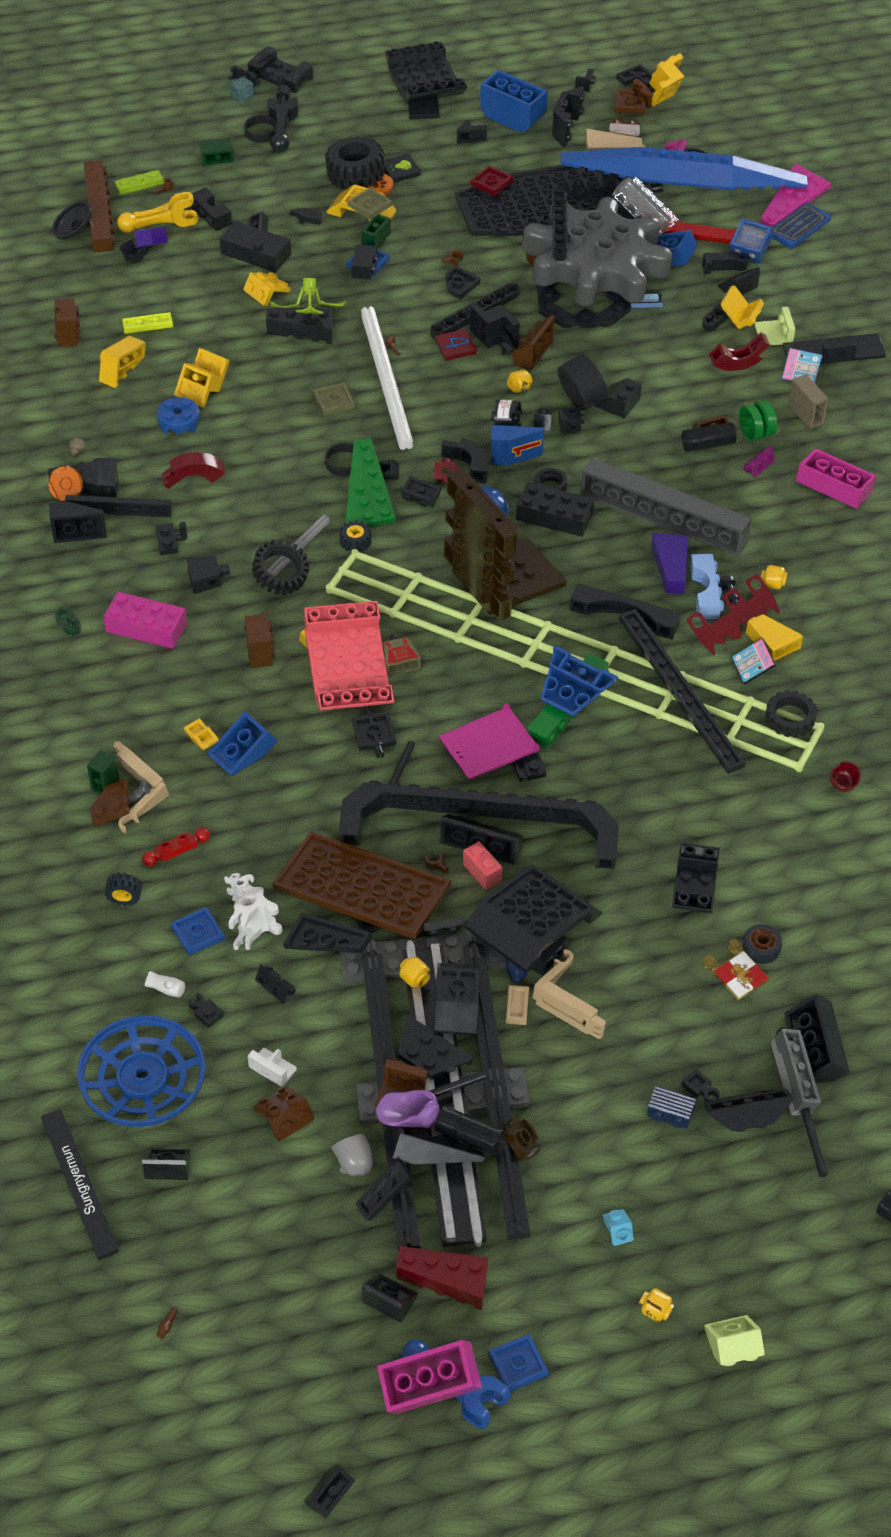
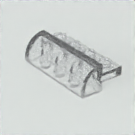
(643, 203)

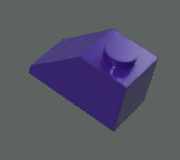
(150, 236)

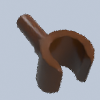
(167, 186)
(390, 341)

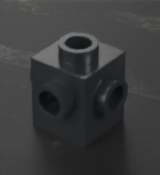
(570, 419)

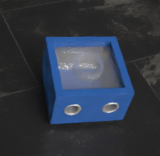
(751, 239)

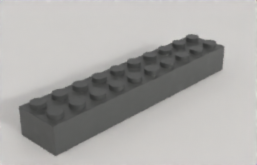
(665, 507)

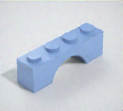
(704, 570)

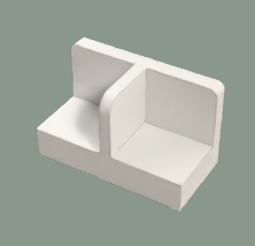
(271, 1066)

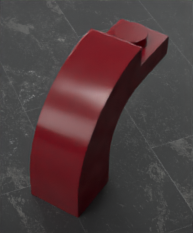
(741, 358)
(193, 464)

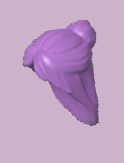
(408, 1109)

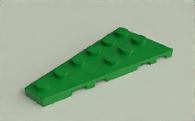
(367, 492)

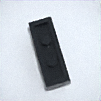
(384, 1190)

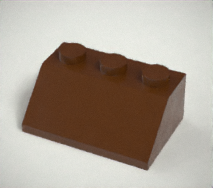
(534, 344)

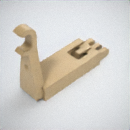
(140, 771)
(564, 1004)

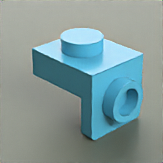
(618, 1226)

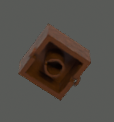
(66, 322)
(259, 640)

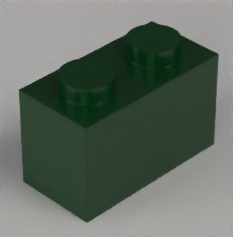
(216, 152)
(376, 231)
(102, 771)

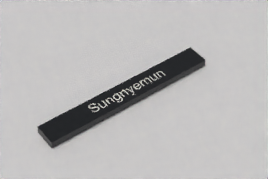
(79, 1184)

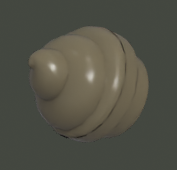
(77, 446)

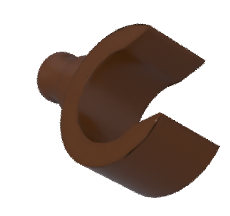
(452, 258)
(437, 864)

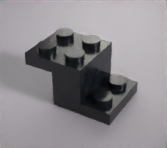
(488, 323)

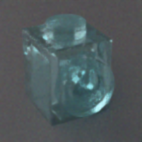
(241, 89)

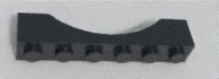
(590, 600)

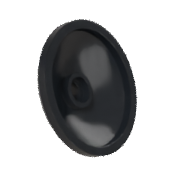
(72, 220)

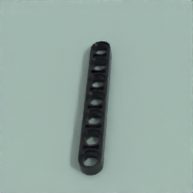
(556, 228)
(465, 312)

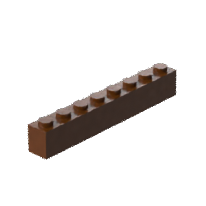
(99, 200)

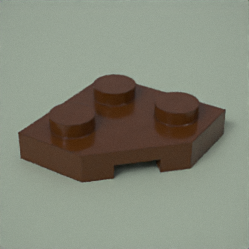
(628, 102)
(111, 803)

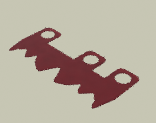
(741, 613)

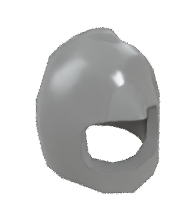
(354, 1155)

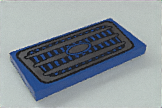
(799, 225)

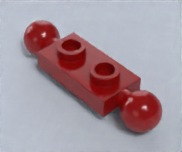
(175, 847)

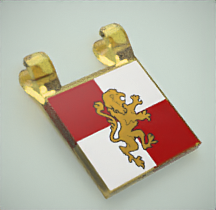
(737, 973)

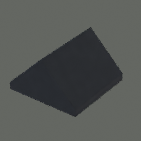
(743, 282)
(166, 1164)
(388, 1296)

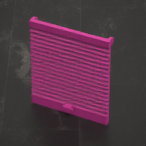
(489, 743)

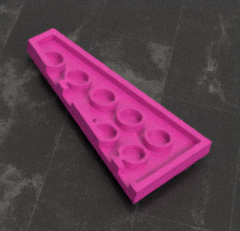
(790, 199)

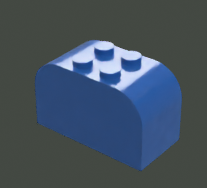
(512, 101)

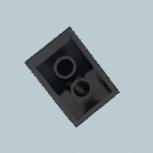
(76, 522)

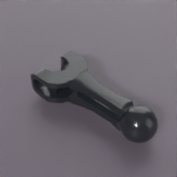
(282, 114)

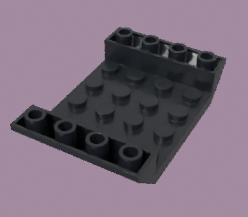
(423, 73)
(528, 916)

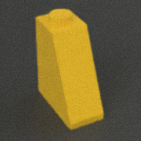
(777, 637)

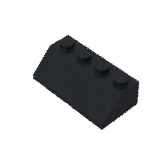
(464, 833)
(820, 1036)

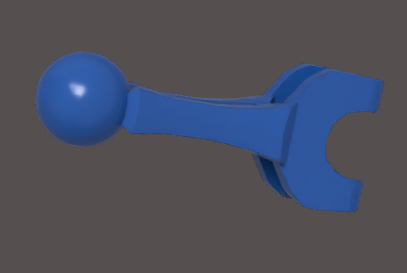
(472, 1407)

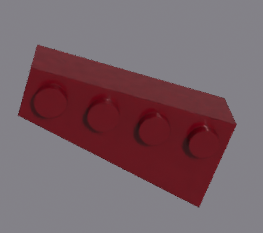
(445, 1273)

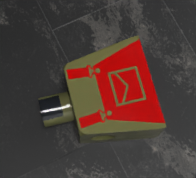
(400, 655)

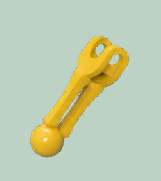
(168, 213)

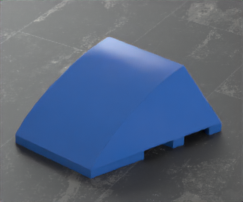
(573, 683)

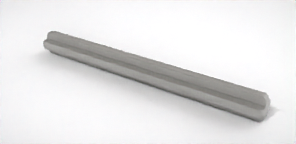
(302, 541)

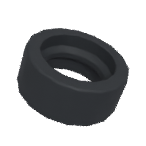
(552, 474)

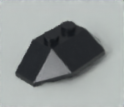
(749, 1109)

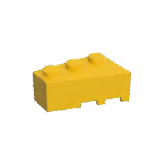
(119, 359)

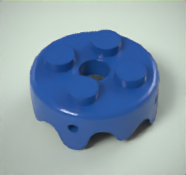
(178, 422)

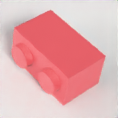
(482, 865)

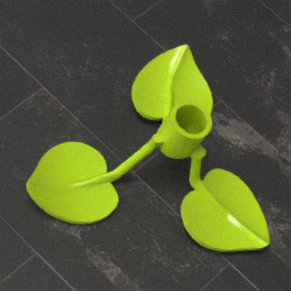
(309, 288)

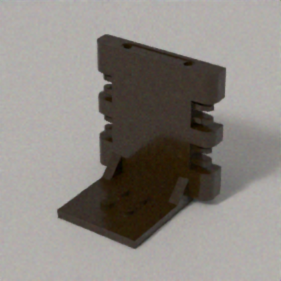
(487, 551)

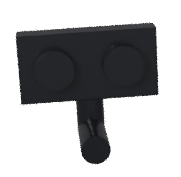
(167, 537)

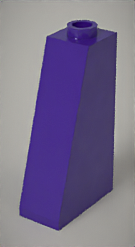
(671, 560)

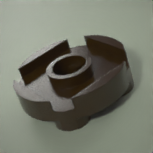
(521, 1138)

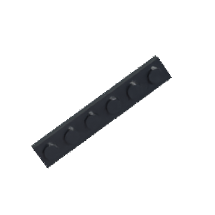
(125, 506)

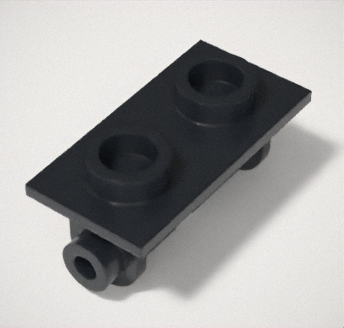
(238, 72)
(271, 982)

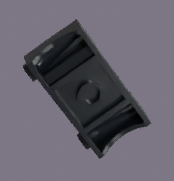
(279, 72)

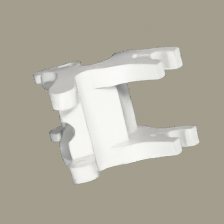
(250, 910)

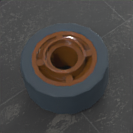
(762, 943)

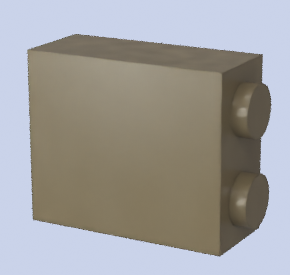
(808, 401)

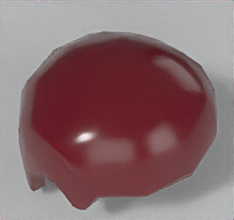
(845, 776)

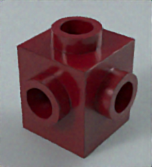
(440, 466)

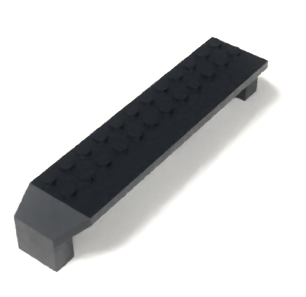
(374, 797)

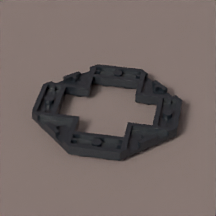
(585, 318)

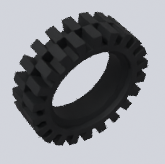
(272, 582)

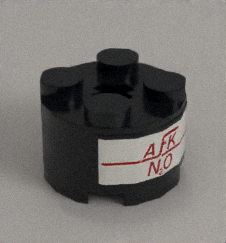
(507, 413)

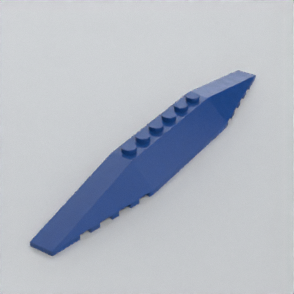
(684, 168)

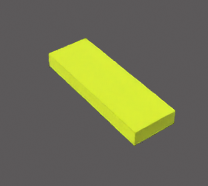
(147, 323)

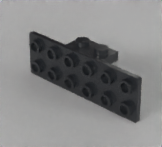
(841, 348)

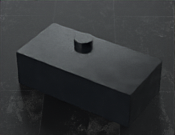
(255, 246)

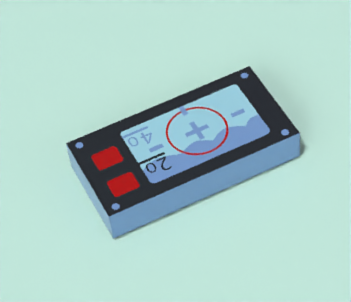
(651, 299)

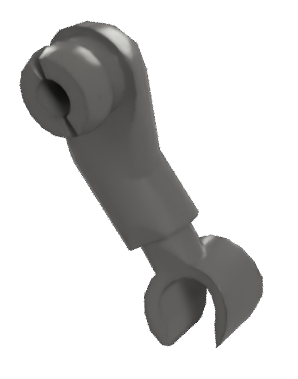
(139, 792)

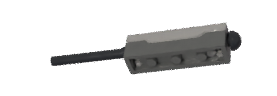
(799, 1081)

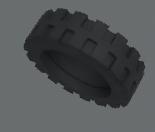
(792, 699)

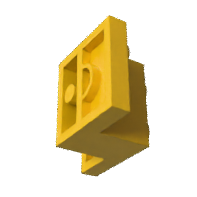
(666, 79)
(202, 377)

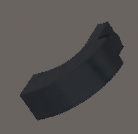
(470, 453)

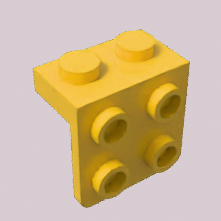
(263, 285)
(739, 310)

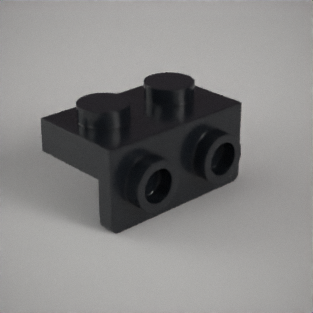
(420, 491)

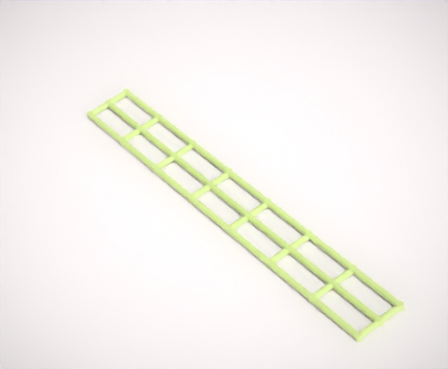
(537, 644)

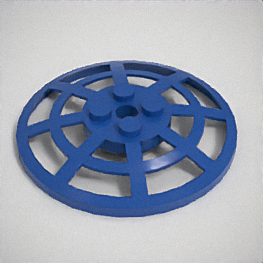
(141, 1062)

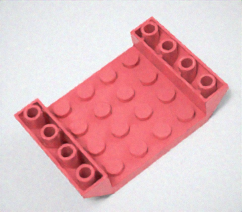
(347, 656)

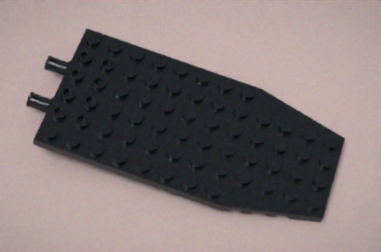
(530, 198)

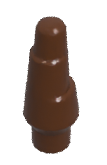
(166, 1324)

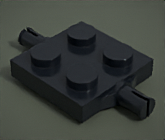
(373, 731)

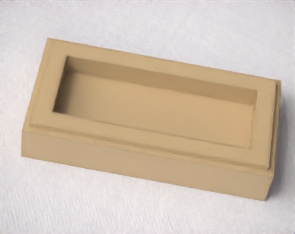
(517, 1005)

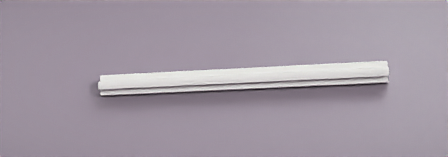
(387, 378)

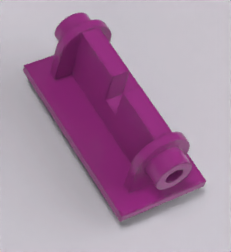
(760, 462)

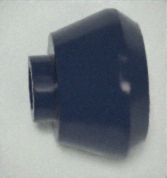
(514, 972)

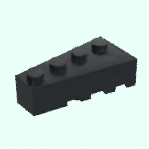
(289, 322)

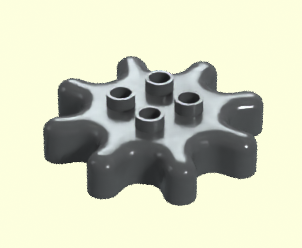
(602, 253)

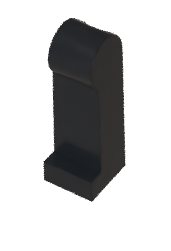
(724, 261)

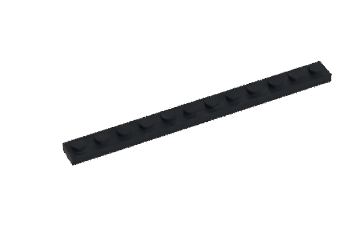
(682, 691)

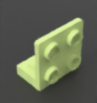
(779, 330)

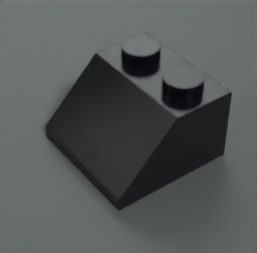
(621, 397)

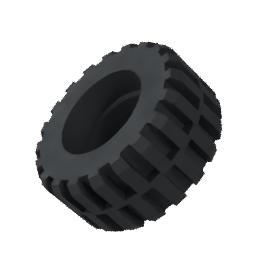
(355, 162)

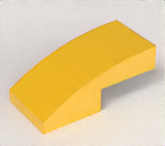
(200, 734)

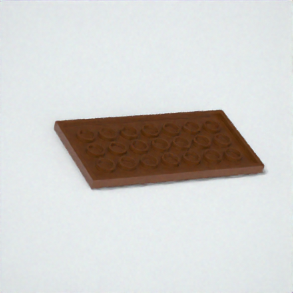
(362, 885)

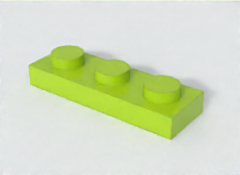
(139, 182)

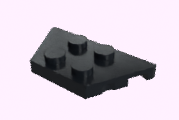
(429, 1050)

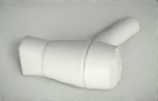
(168, 985)

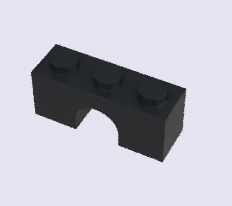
(215, 216)

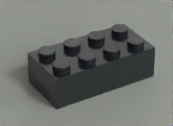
(554, 509)

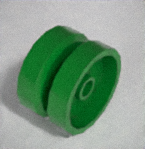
(757, 420)

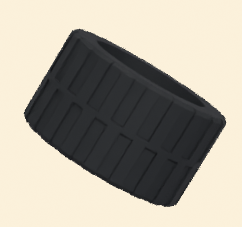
(582, 382)

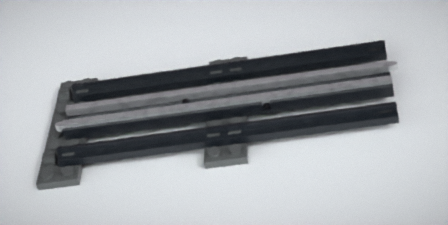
(503, 1089)

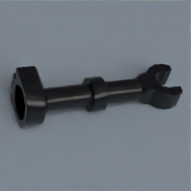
(728, 582)

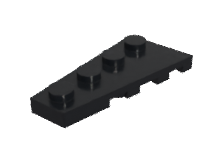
(326, 935)

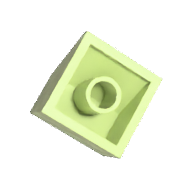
(735, 1340)

